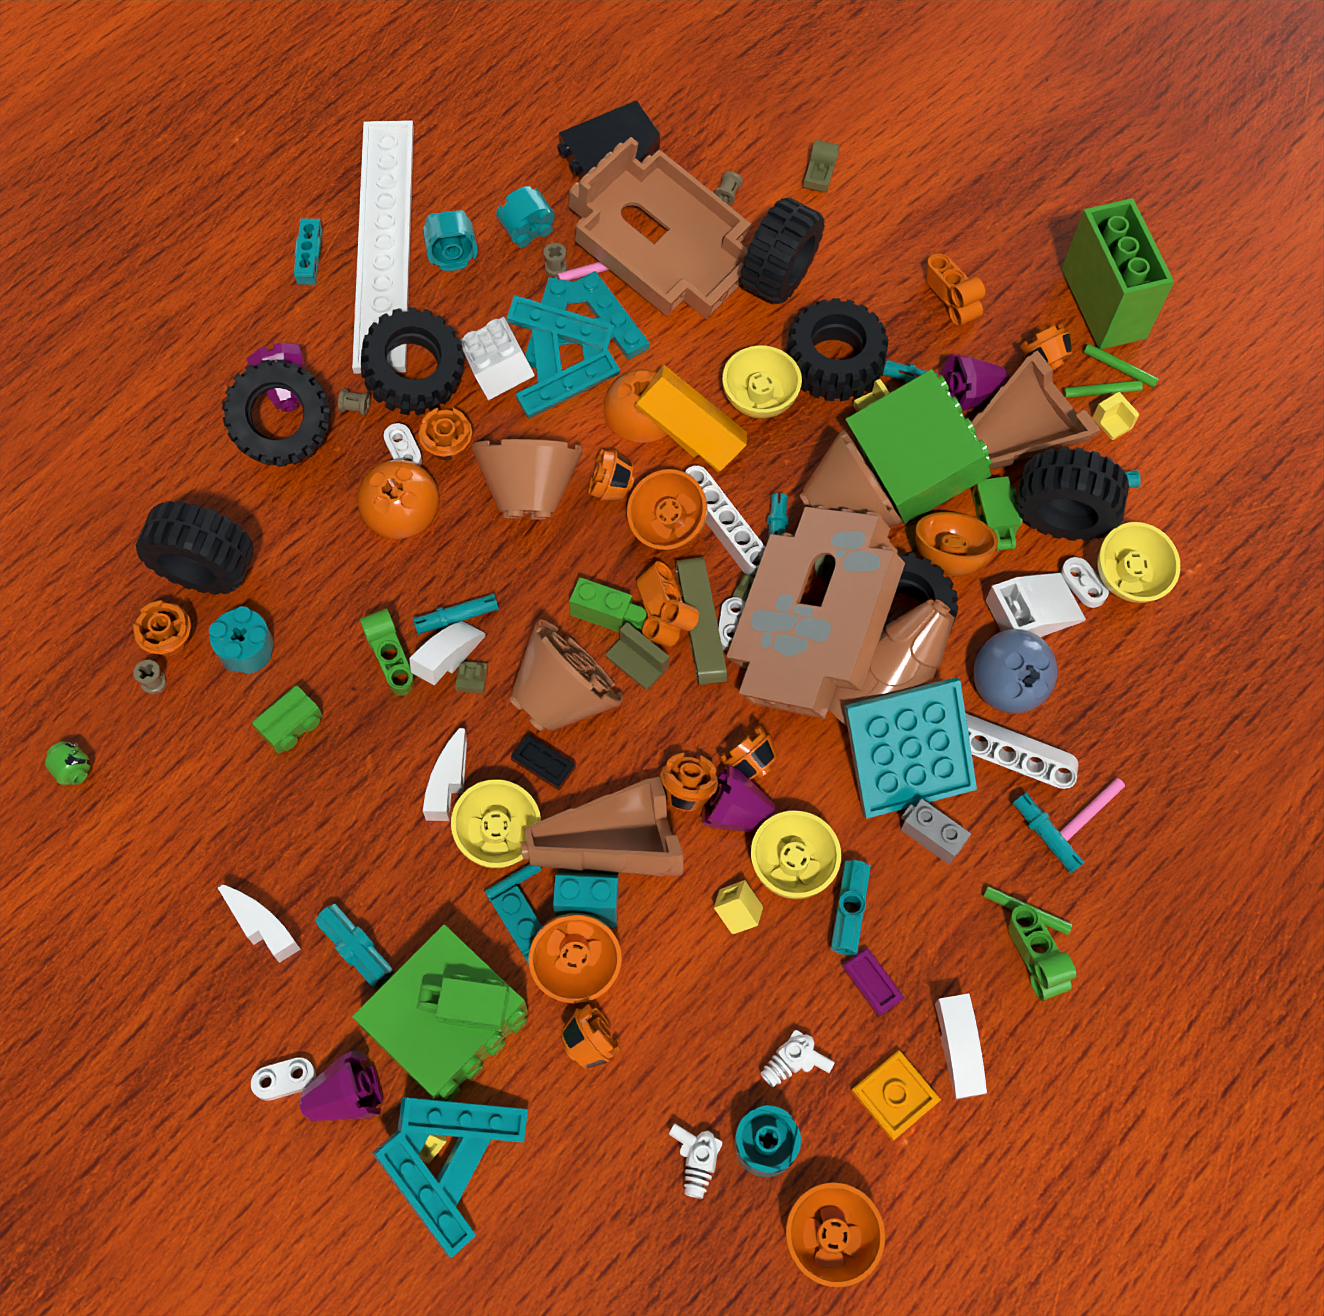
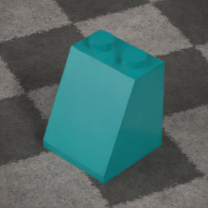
(587, 893)

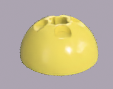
(761, 381)
(1150, 561)
(506, 810)
(793, 839)

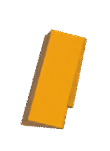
(691, 419)

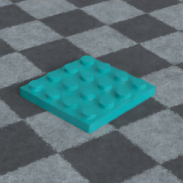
(910, 747)

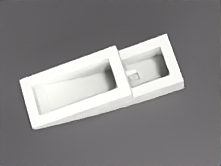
(445, 651)
(446, 778)
(259, 923)
(961, 1045)

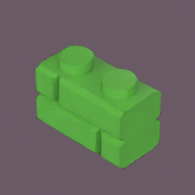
(287, 720)

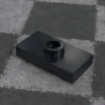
(543, 762)

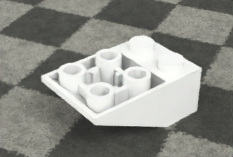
(496, 358)
(1034, 604)

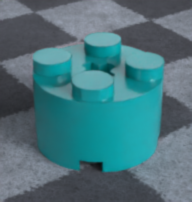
(526, 216)
(449, 240)
(241, 640)
(783, 1132)

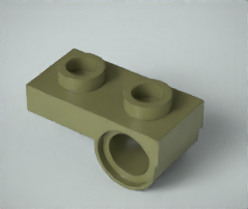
(821, 165)

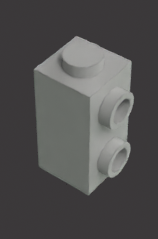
(934, 831)

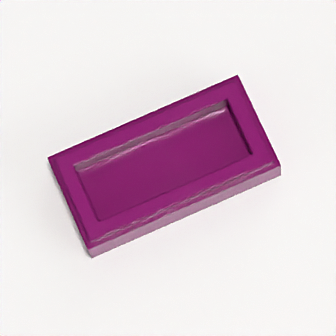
(872, 982)

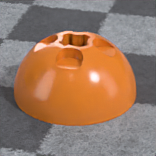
(623, 415)
(658, 501)
(400, 512)
(955, 542)
(579, 972)
(849, 1223)

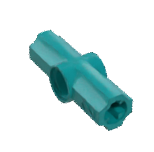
(847, 924)
(354, 946)

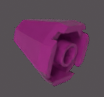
(291, 354)
(973, 380)
(737, 804)
(343, 1091)

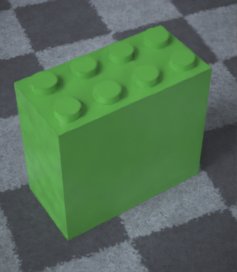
(1116, 273)
(920, 445)
(429, 1051)

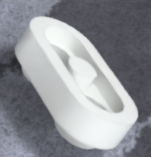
(403, 449)
(1086, 582)
(729, 620)
(282, 1079)

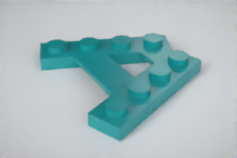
(602, 304)
(547, 326)
(437, 1198)

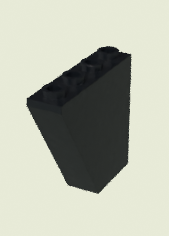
(591, 140)

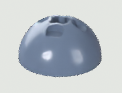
(1003, 666)

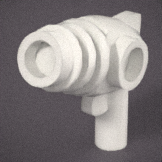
(793, 1056)
(701, 1158)

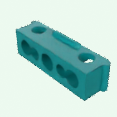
(308, 251)

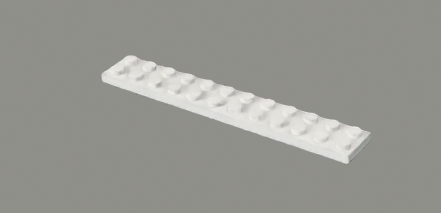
(384, 231)

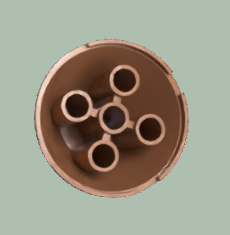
(527, 474)
(848, 482)
(560, 681)

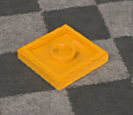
(895, 1095)

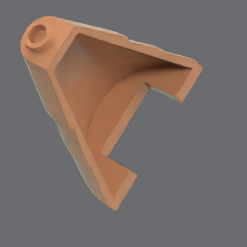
(1030, 417)
(904, 655)
(609, 835)

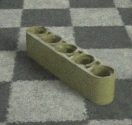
(705, 636)

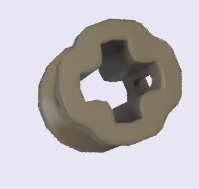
(728, 187)
(555, 255)
(354, 402)
(149, 676)

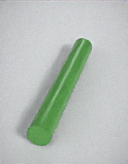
(1121, 365)
(1101, 389)
(1011, 903)

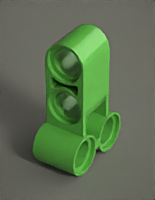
(383, 637)
(1048, 970)

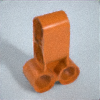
(955, 289)
(664, 606)

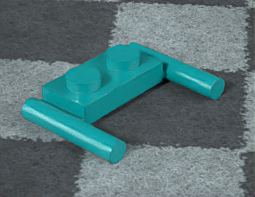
(514, 909)

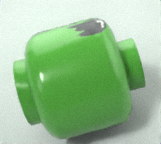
(67, 763)

